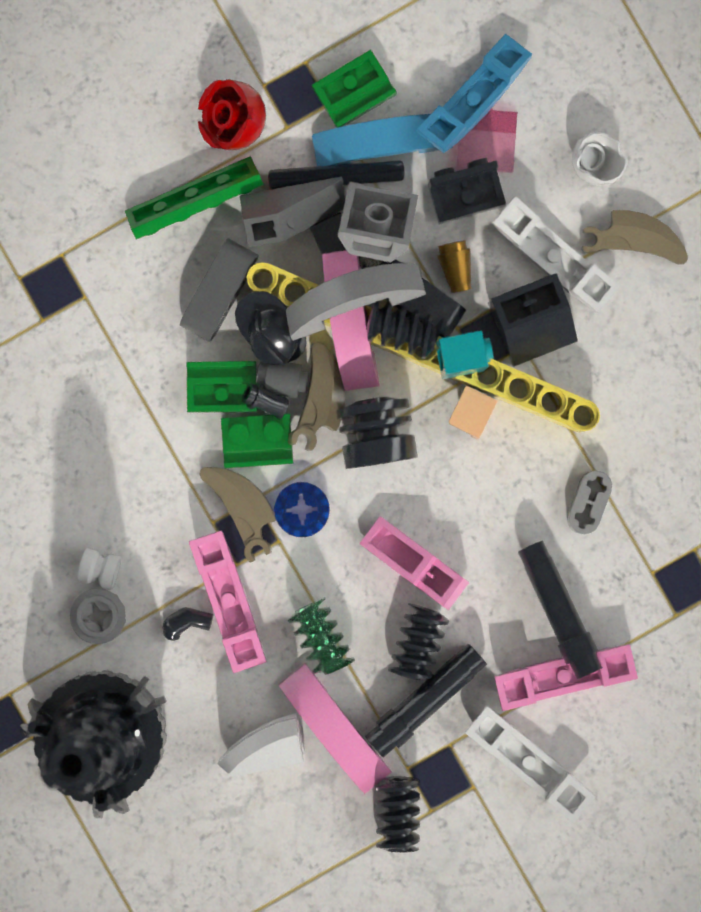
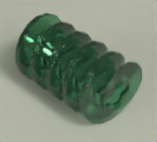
(320, 638)

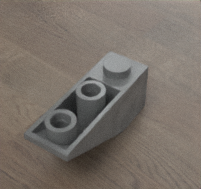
(286, 211)

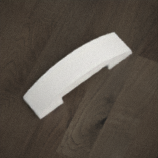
(554, 255)
(530, 764)

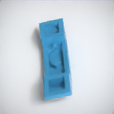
(476, 96)
(371, 140)

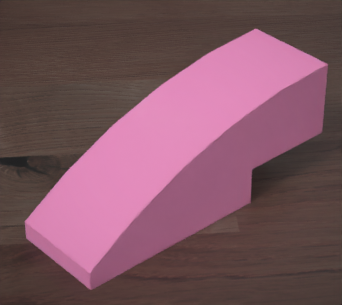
(414, 563)

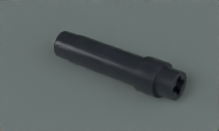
(575, 642)
(399, 724)

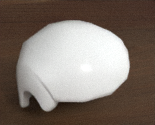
(598, 159)

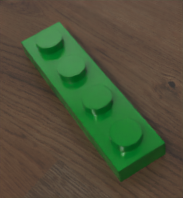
(193, 198)

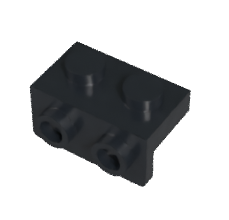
(466, 191)

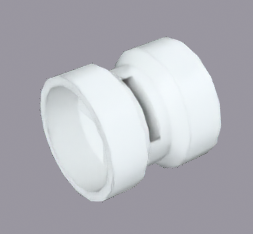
(95, 567)

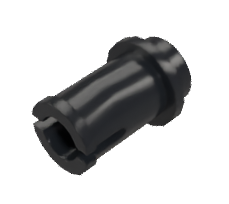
(269, 402)

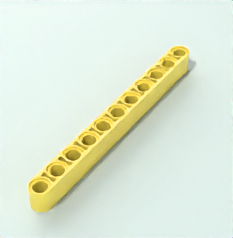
(503, 373)

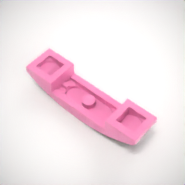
(349, 330)
(228, 601)
(556, 678)
(334, 729)

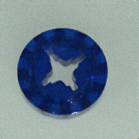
(289, 498)

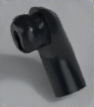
(183, 619)

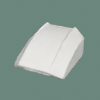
(266, 748)

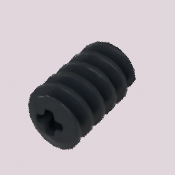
(403, 329)
(419, 643)
(399, 814)

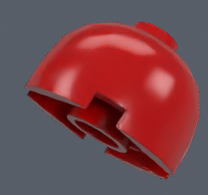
(231, 115)

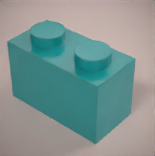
(463, 354)

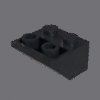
(534, 319)

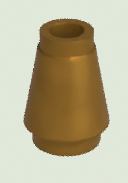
(456, 265)

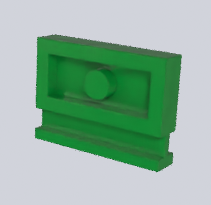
(354, 89)
(219, 386)
(256, 441)

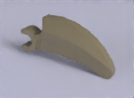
(638, 233)
(323, 397)
(244, 503)

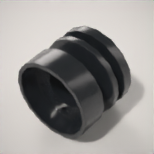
(376, 432)

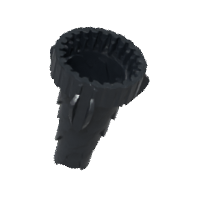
(110, 727)

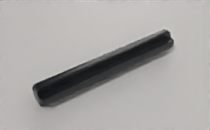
(358, 173)

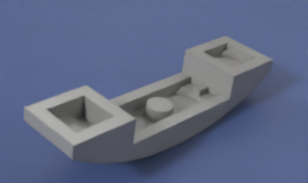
(351, 291)

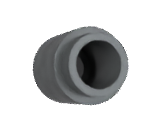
(283, 380)

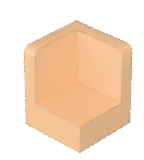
(472, 412)

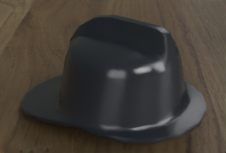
(265, 327)

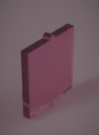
(490, 139)

